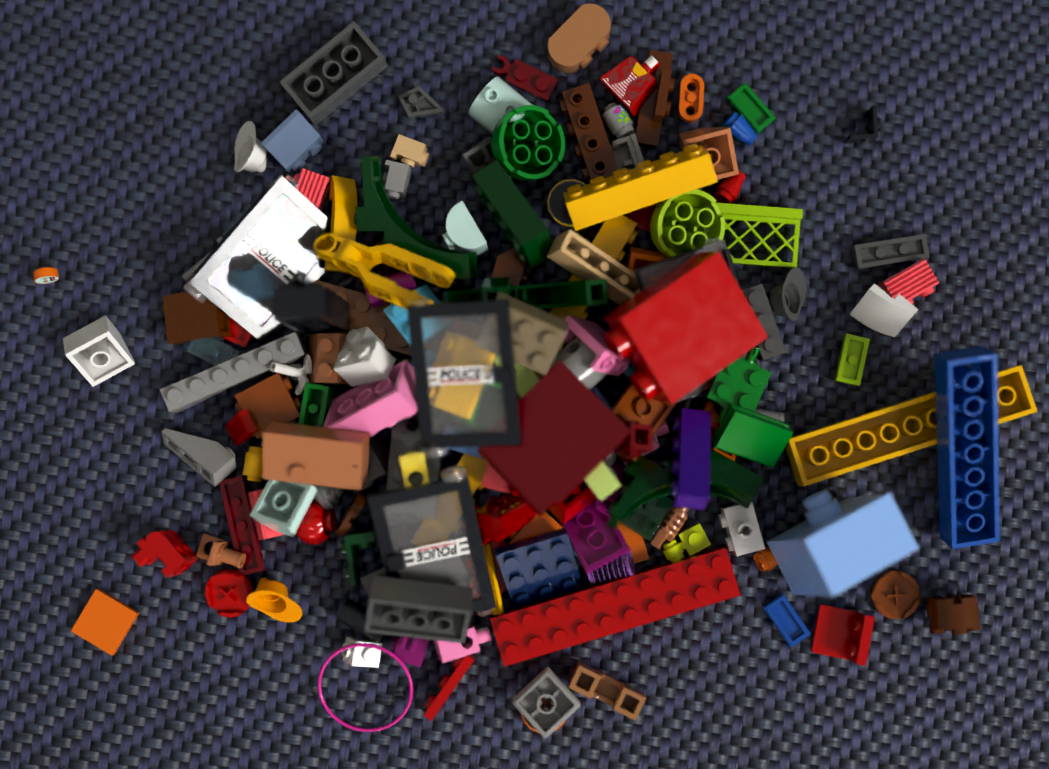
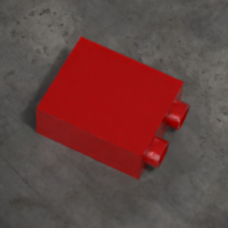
(684, 328)

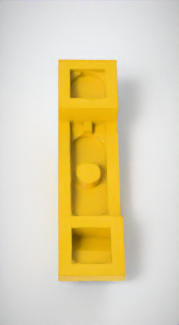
(344, 200)

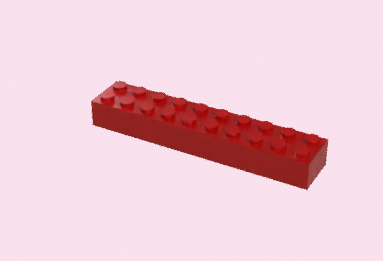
(615, 605)

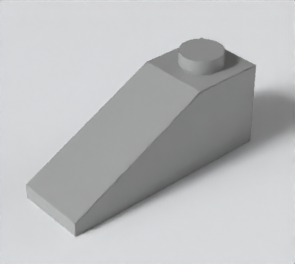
(201, 454)

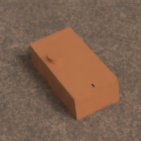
(315, 455)

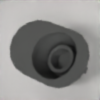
(789, 296)

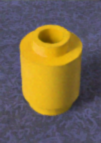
(254, 464)

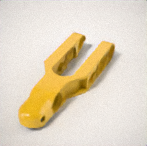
(360, 259)

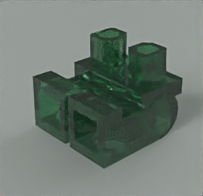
(648, 518)

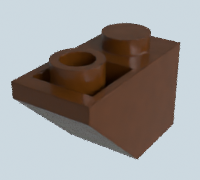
(510, 265)

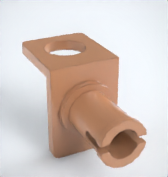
(220, 552)

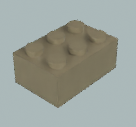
(534, 334)

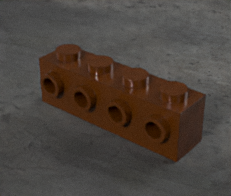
(588, 132)

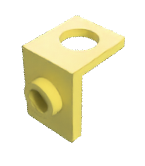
(411, 463)

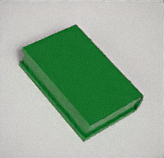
(752, 435)

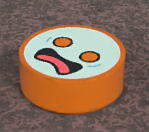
(45, 275)

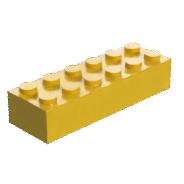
(639, 186)

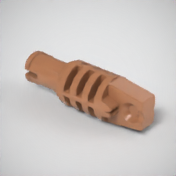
(670, 526)

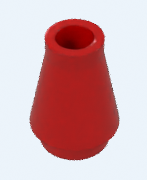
(729, 188)

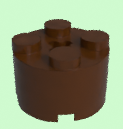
(953, 613)

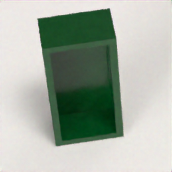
(512, 214)

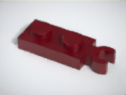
(527, 78)

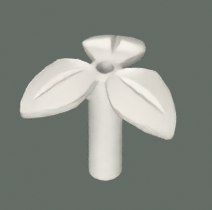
(295, 372)

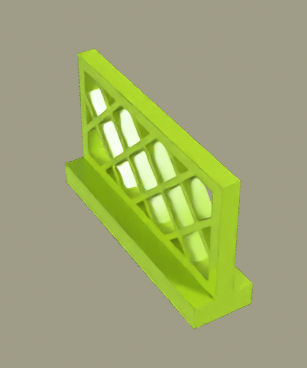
(766, 215)

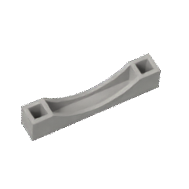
(232, 372)

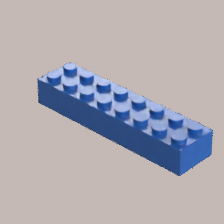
(967, 446)

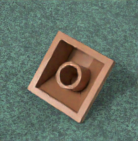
(720, 146)

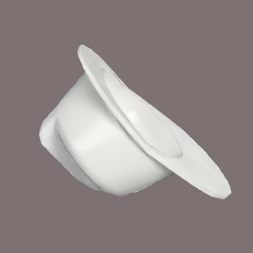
(249, 151)

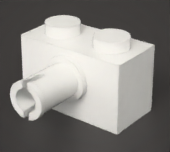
(741, 528)

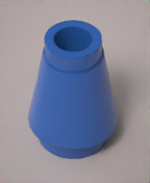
(740, 128)

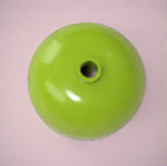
(691, 215)

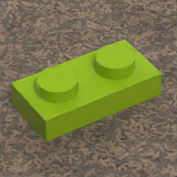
(852, 360)

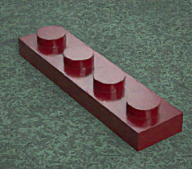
(241, 524)

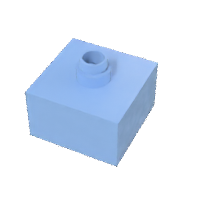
(841, 543)

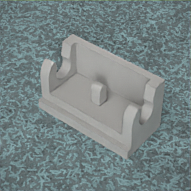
(627, 152)

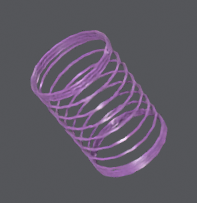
(631, 572)

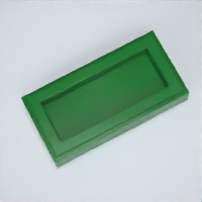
(751, 107)

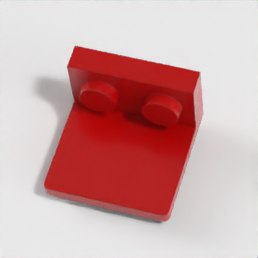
(842, 634)

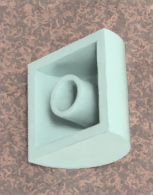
(494, 102)
(463, 232)
(283, 505)

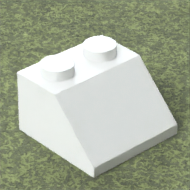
(98, 351)

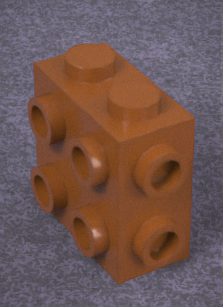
(270, 402)

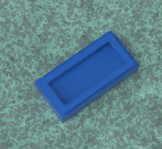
(786, 620)

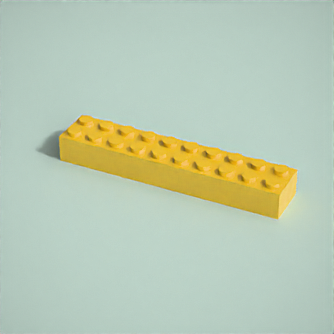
(890, 432)

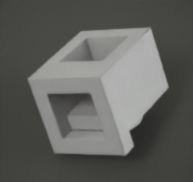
(396, 179)

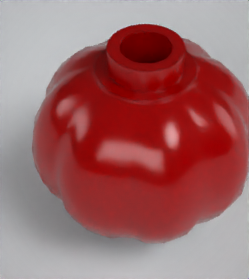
(316, 524)

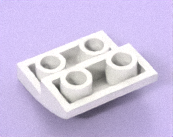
(883, 312)

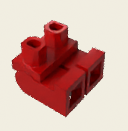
(169, 549)

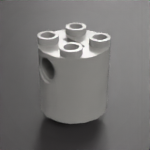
(577, 359)

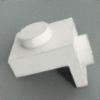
(361, 655)

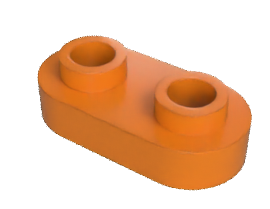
(691, 99)

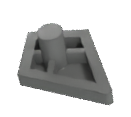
(419, 103)

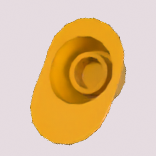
(273, 600)

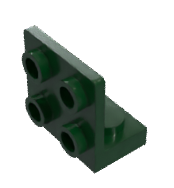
(350, 547)

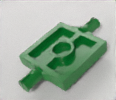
(739, 384)

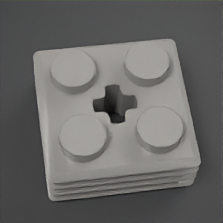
(546, 718)

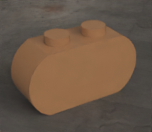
(579, 38)

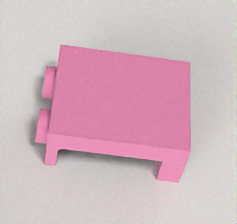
(594, 338)

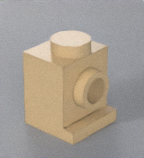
(409, 152)

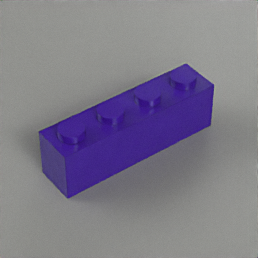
(691, 459)

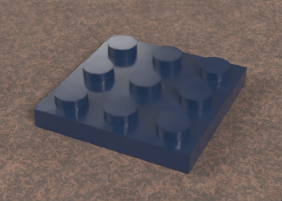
(539, 568)

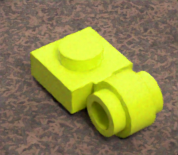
(692, 541)

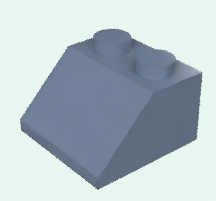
(293, 142)

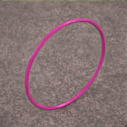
(379, 648)

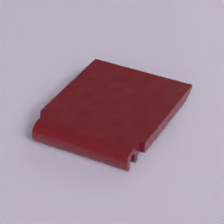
(563, 440)

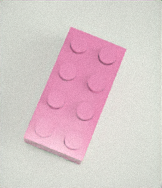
(375, 404)

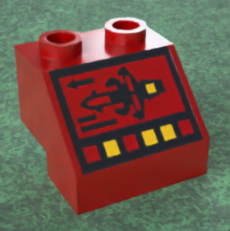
(502, 517)

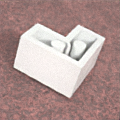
(363, 358)

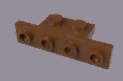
(656, 106)

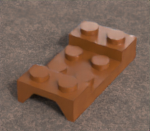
(633, 408)

